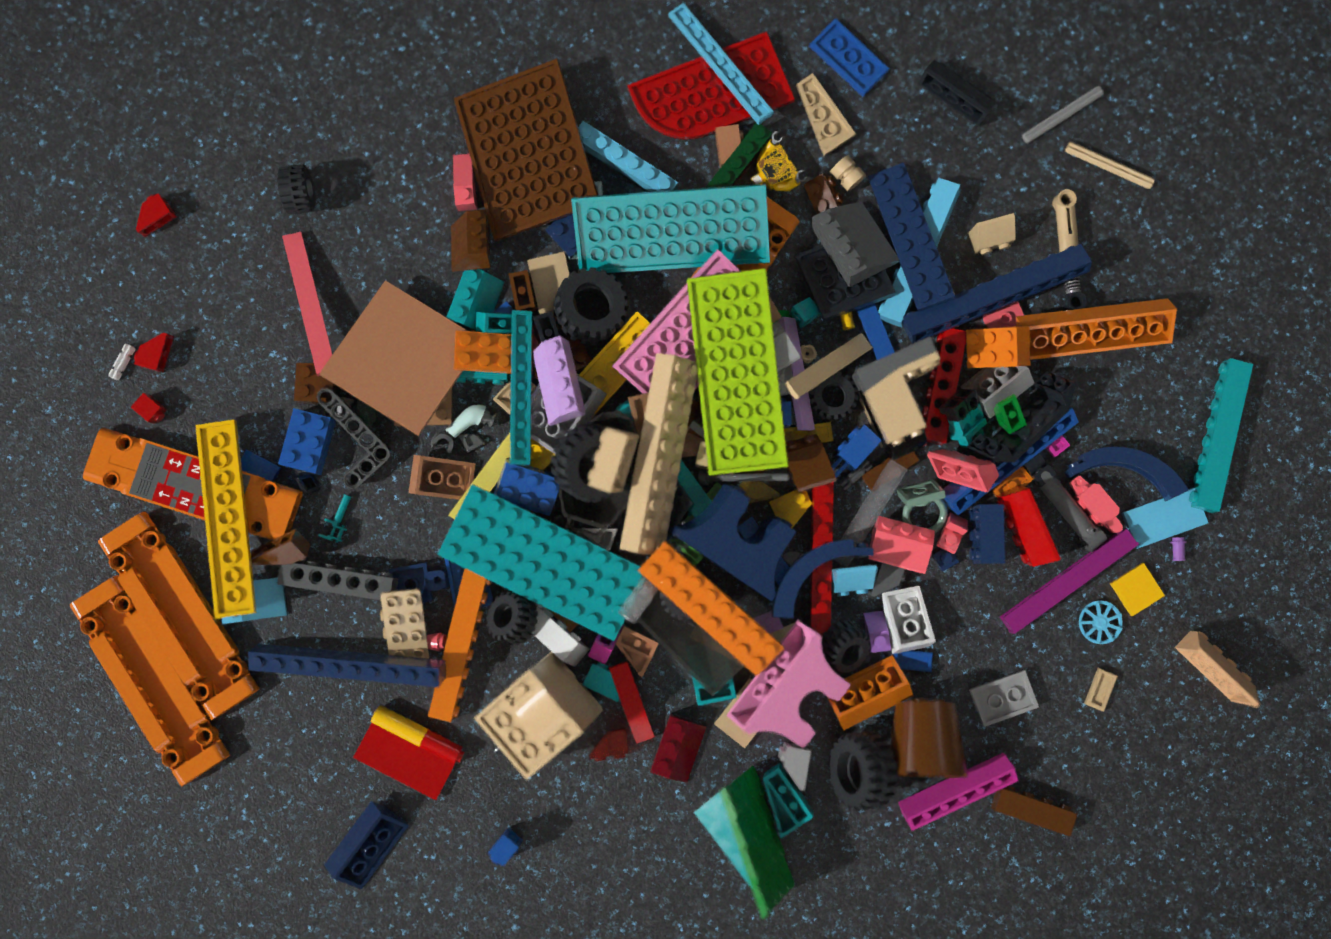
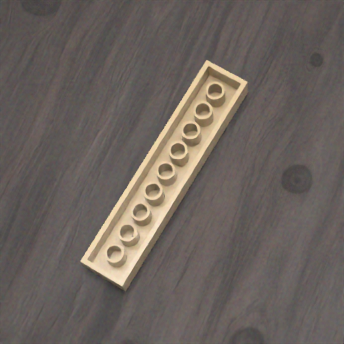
(659, 454)

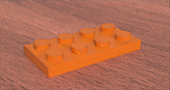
(483, 352)

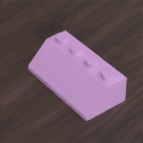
(558, 381)

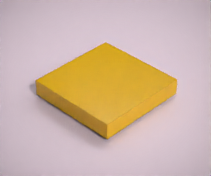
(1137, 589)

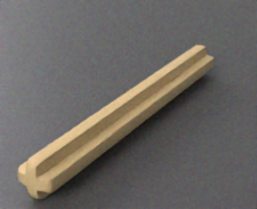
(1109, 165)

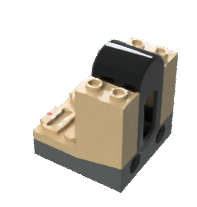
(889, 401)

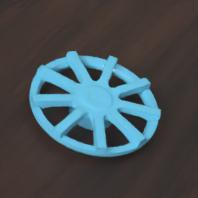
(1101, 622)

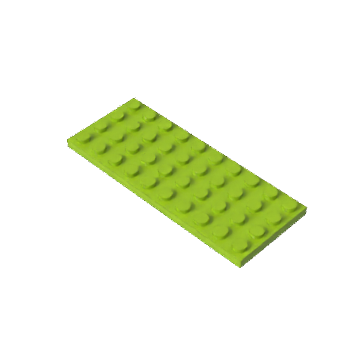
(737, 372)

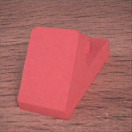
(952, 533)

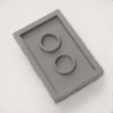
(1004, 698)

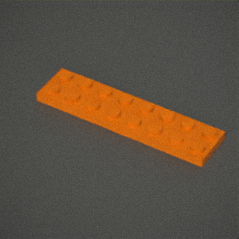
(711, 608)

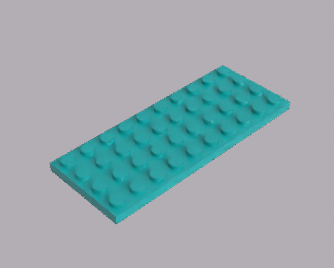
(671, 228)
(541, 561)

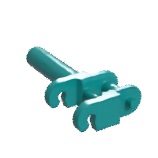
(337, 520)

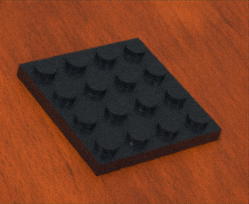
(832, 292)

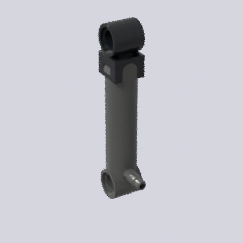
(1045, 479)

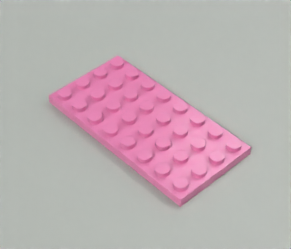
(669, 332)

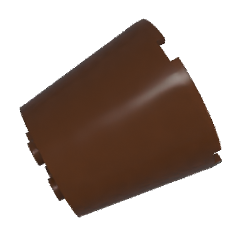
(927, 739)

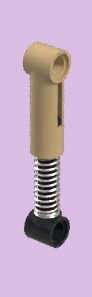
(1068, 237)

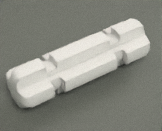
(121, 361)

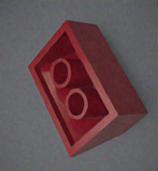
(678, 749)

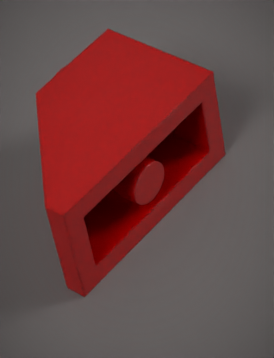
(154, 214)
(154, 353)

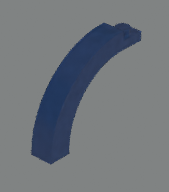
(1148, 466)
(794, 577)

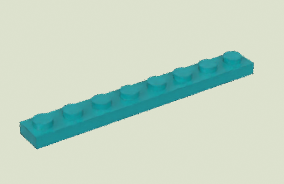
(520, 387)

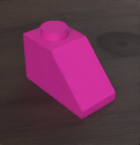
(603, 647)

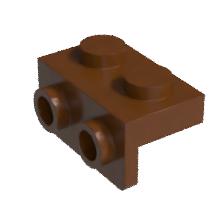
(823, 193)

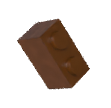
(522, 291)

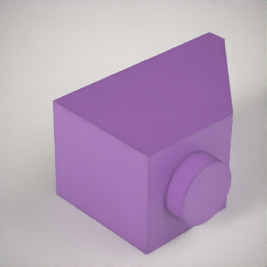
(877, 631)

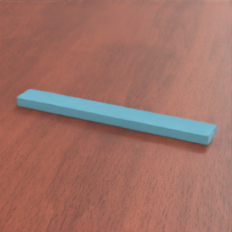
(721, 64)

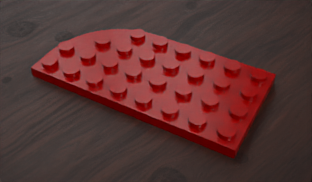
(694, 100)

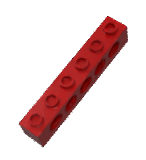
(957, 340)

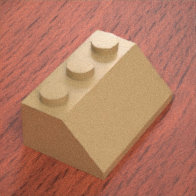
(613, 460)

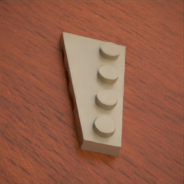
(826, 119)

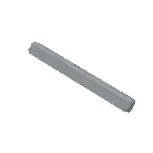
(1062, 114)

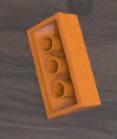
(871, 692)

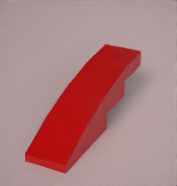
(631, 702)

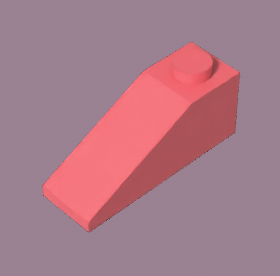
(464, 183)

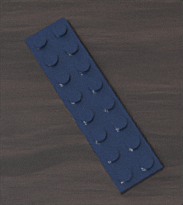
(911, 237)

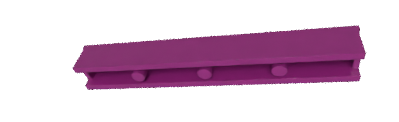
(1068, 581)

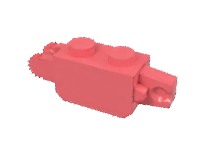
(1097, 504)

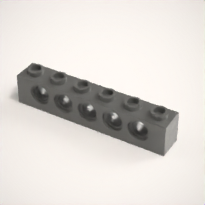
(289, 576)

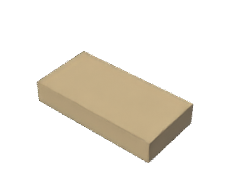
(1100, 689)

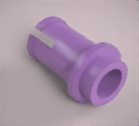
(1178, 545)

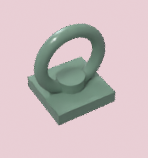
(922, 495)

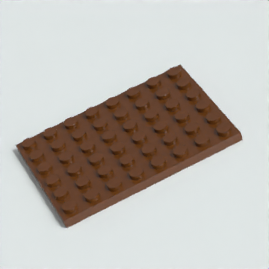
(525, 149)

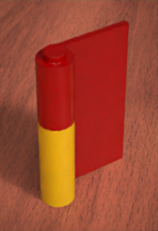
(408, 752)

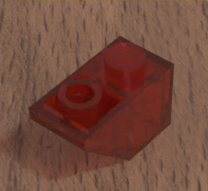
(611, 744)

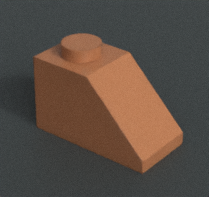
(727, 141)

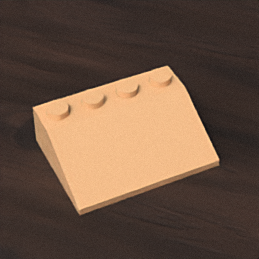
(1218, 669)

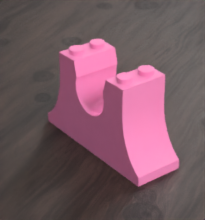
(775, 694)

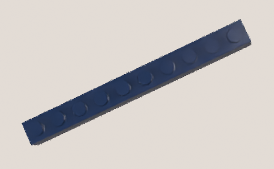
(998, 293)
(347, 665)

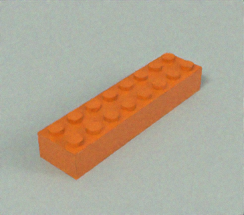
(1100, 328)

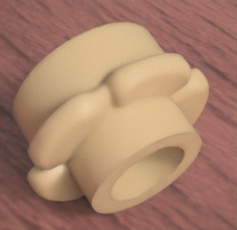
(812, 353)

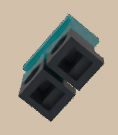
(964, 416)

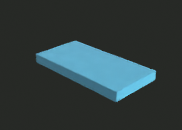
(1163, 519)

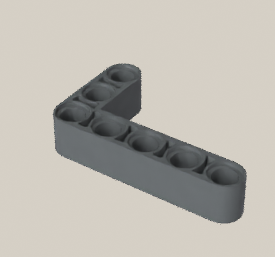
(357, 434)

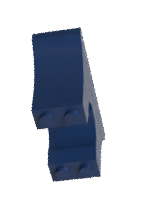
(717, 538)

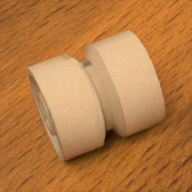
(848, 173)

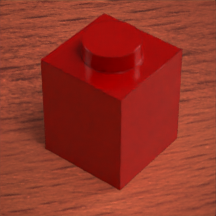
(149, 408)

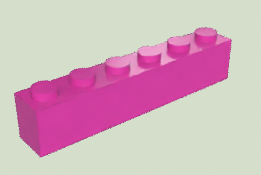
(958, 792)

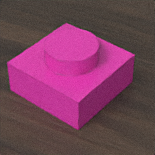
(1058, 446)

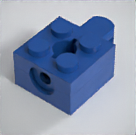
(856, 449)

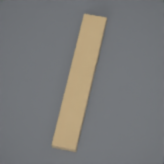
(828, 366)

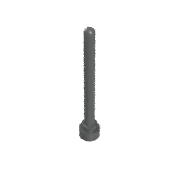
(706, 479)

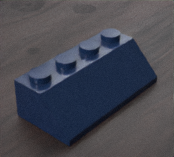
(365, 845)

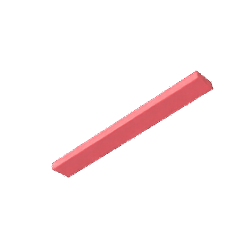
(308, 300)

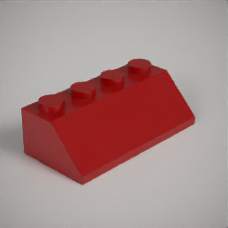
(1027, 527)

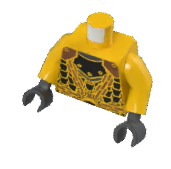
(776, 168)

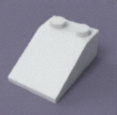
(907, 620)

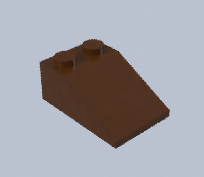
(808, 463)

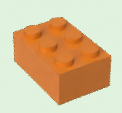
(998, 347)

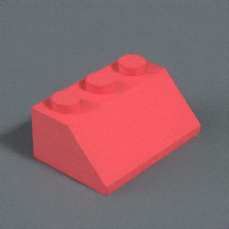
(963, 469)
(901, 544)

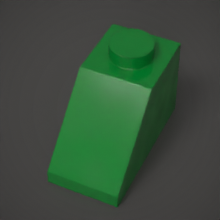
(1009, 414)

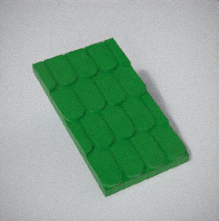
(745, 832)

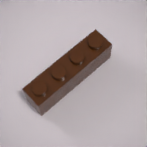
(1035, 811)

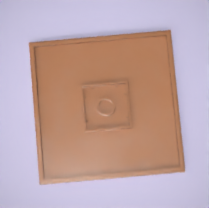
(397, 358)

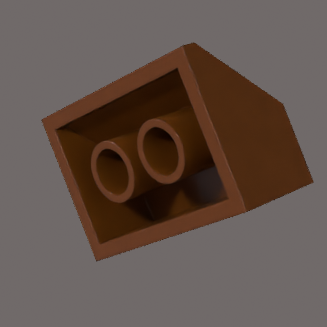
(470, 241)

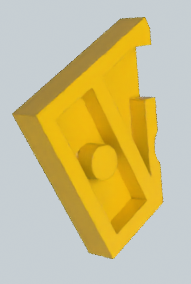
(791, 506)

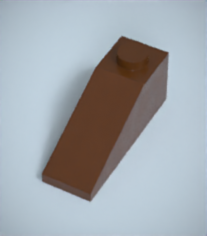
(282, 550)

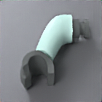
(470, 416)

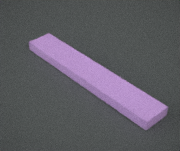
(802, 405)

